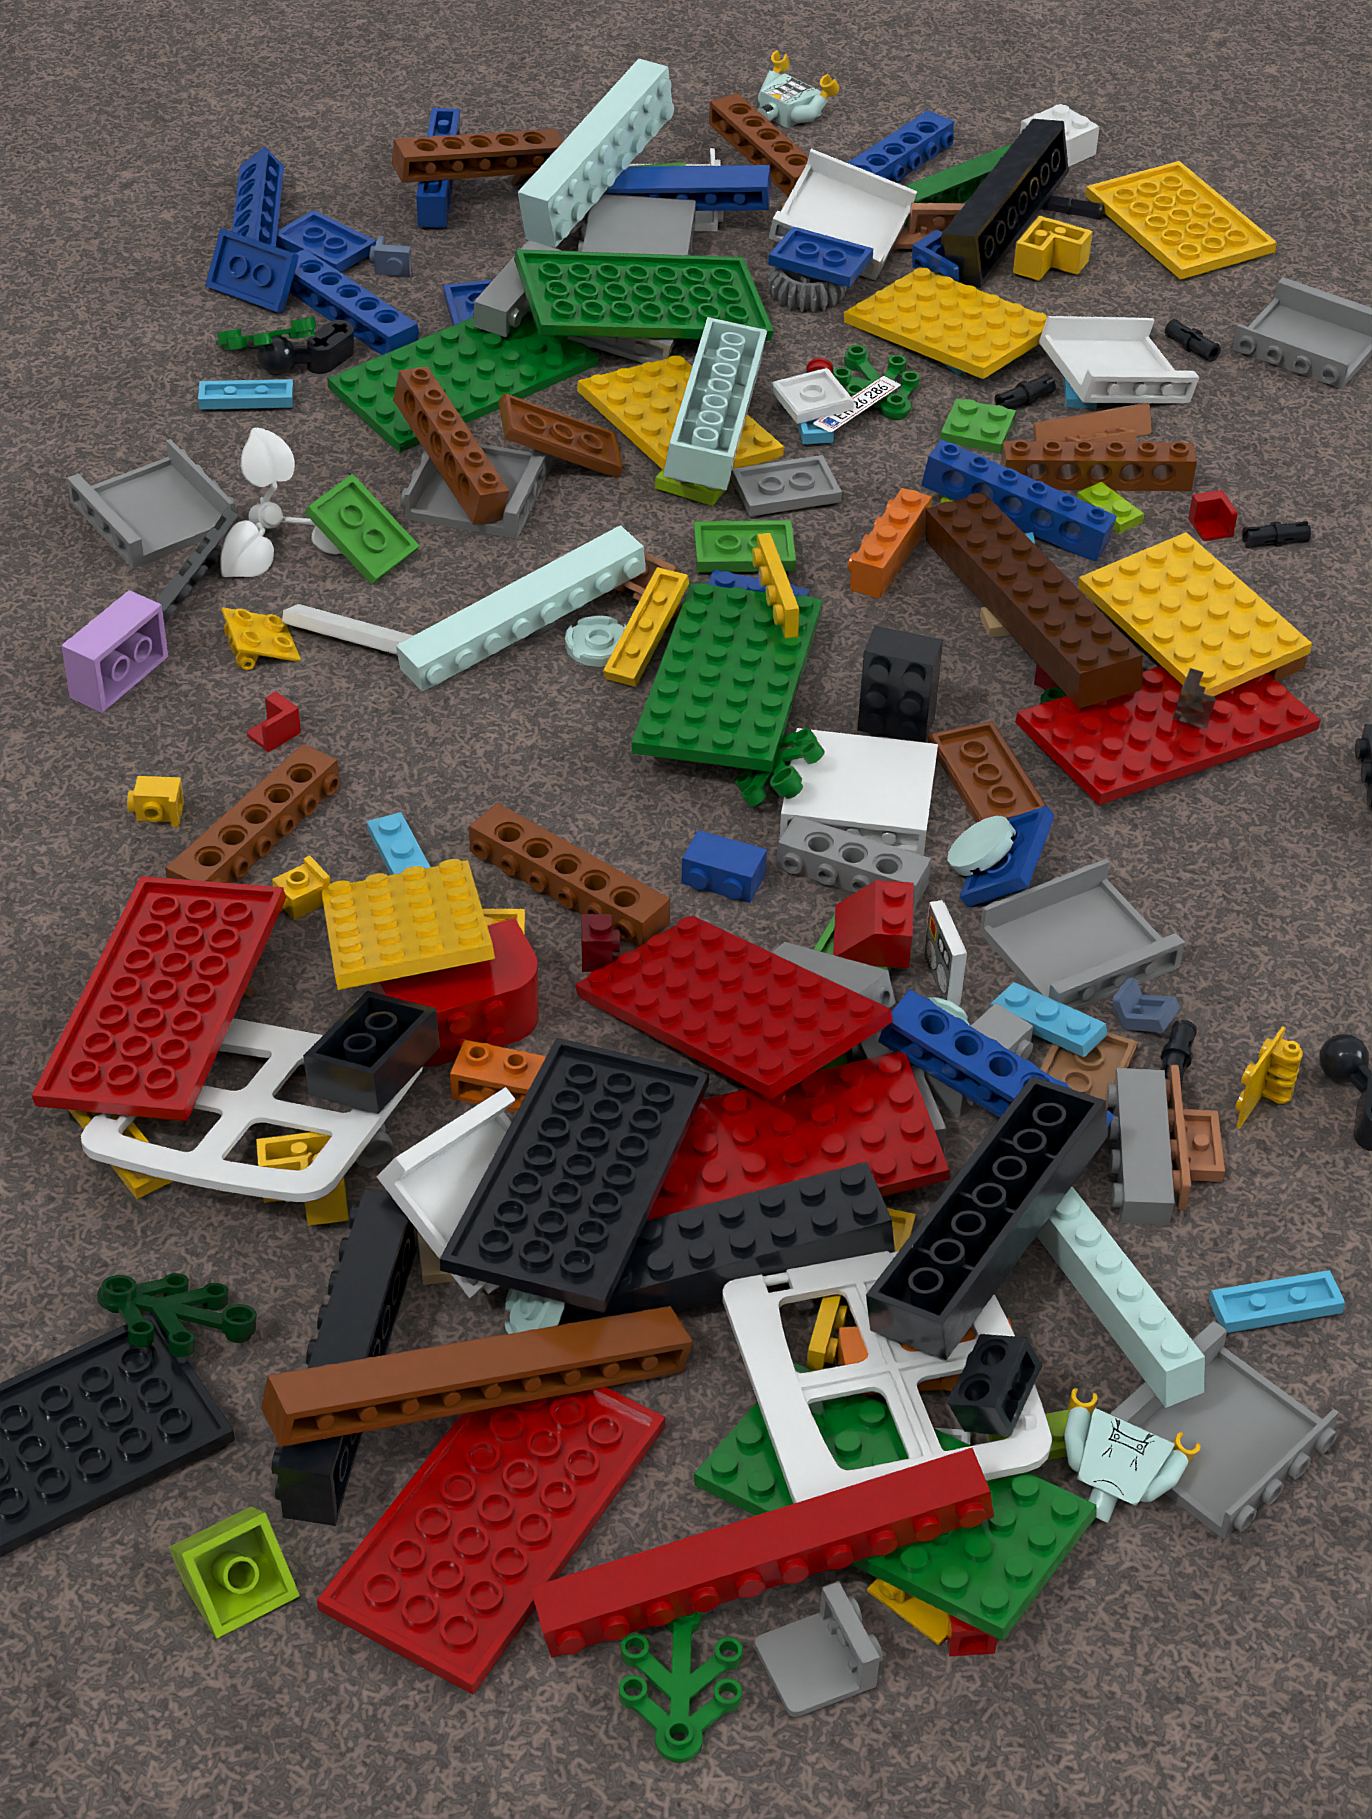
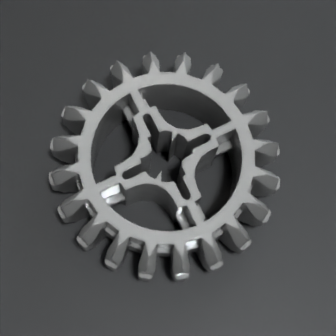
(803, 292)

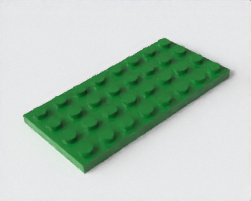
(637, 293)
(469, 366)
(726, 680)
(972, 1573)

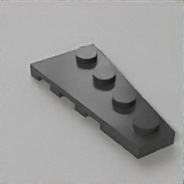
(194, 566)

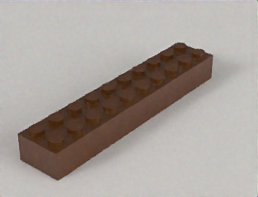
(1034, 600)

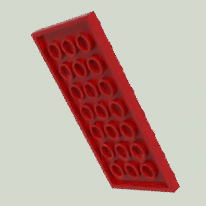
(1138, 744)
(160, 999)
(734, 1005)
(818, 1126)
(484, 1523)

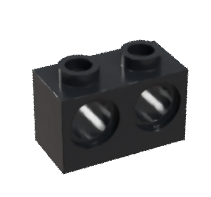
(995, 1384)

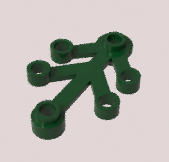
(124, 1296)

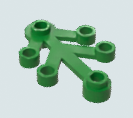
(234, 340)
(892, 405)
(786, 778)
(680, 1688)

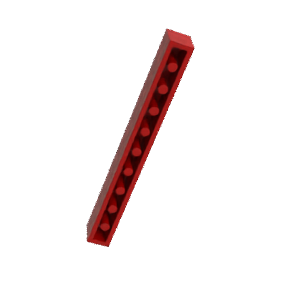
(762, 1552)

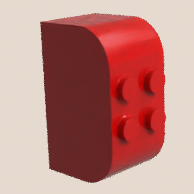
(479, 1000)

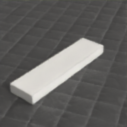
(344, 628)

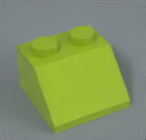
(234, 1571)

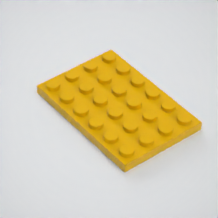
(1181, 220)
(949, 322)
(646, 404)
(1194, 614)
(405, 924)

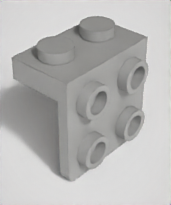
(821, 1655)

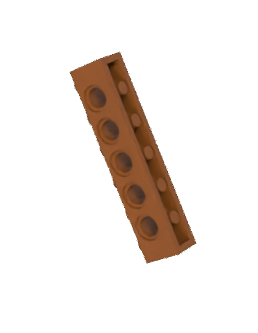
(758, 140)
(473, 155)
(450, 445)
(1114, 463)
(259, 819)
(568, 874)

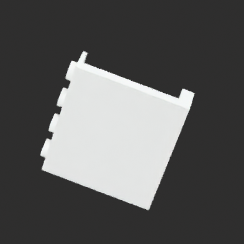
(846, 205)
(1114, 360)
(867, 788)
(443, 1171)

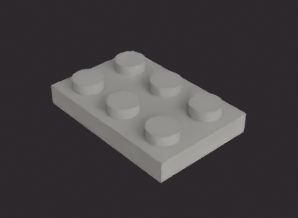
(786, 485)

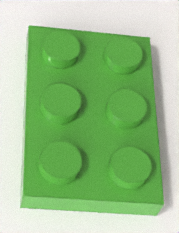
(362, 529)
(730, 544)

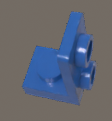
(931, 255)

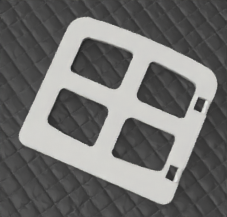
(241, 1109)
(887, 1370)

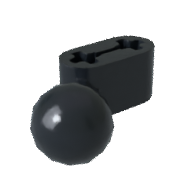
(322, 354)
(1344, 1061)

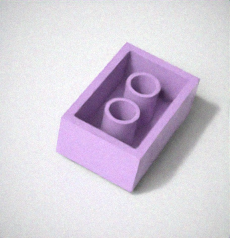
(115, 651)

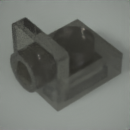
(1194, 705)

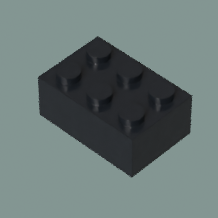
(899, 684)
(372, 1052)

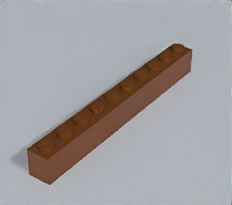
(473, 1375)

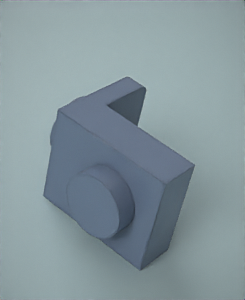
(391, 259)
(1141, 1011)

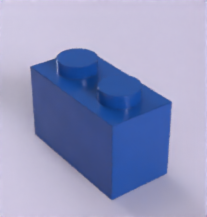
(724, 866)

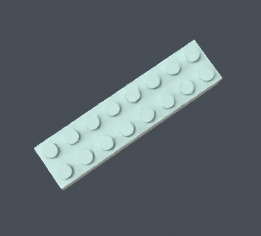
(596, 153)
(715, 404)

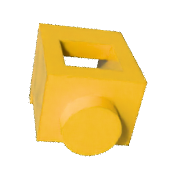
(157, 799)
(303, 888)

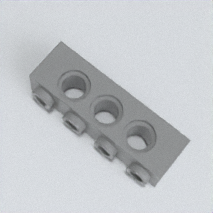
(847, 858)

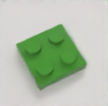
(978, 425)

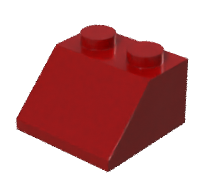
(876, 925)

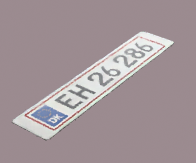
(861, 402)

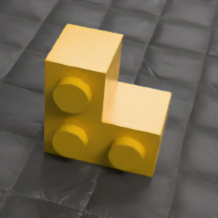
(1052, 245)
(297, 1153)

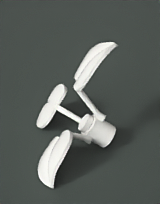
(244, 548)

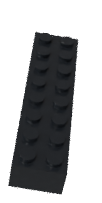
(1007, 201)
(987, 1217)
(695, 1252)
(352, 1327)

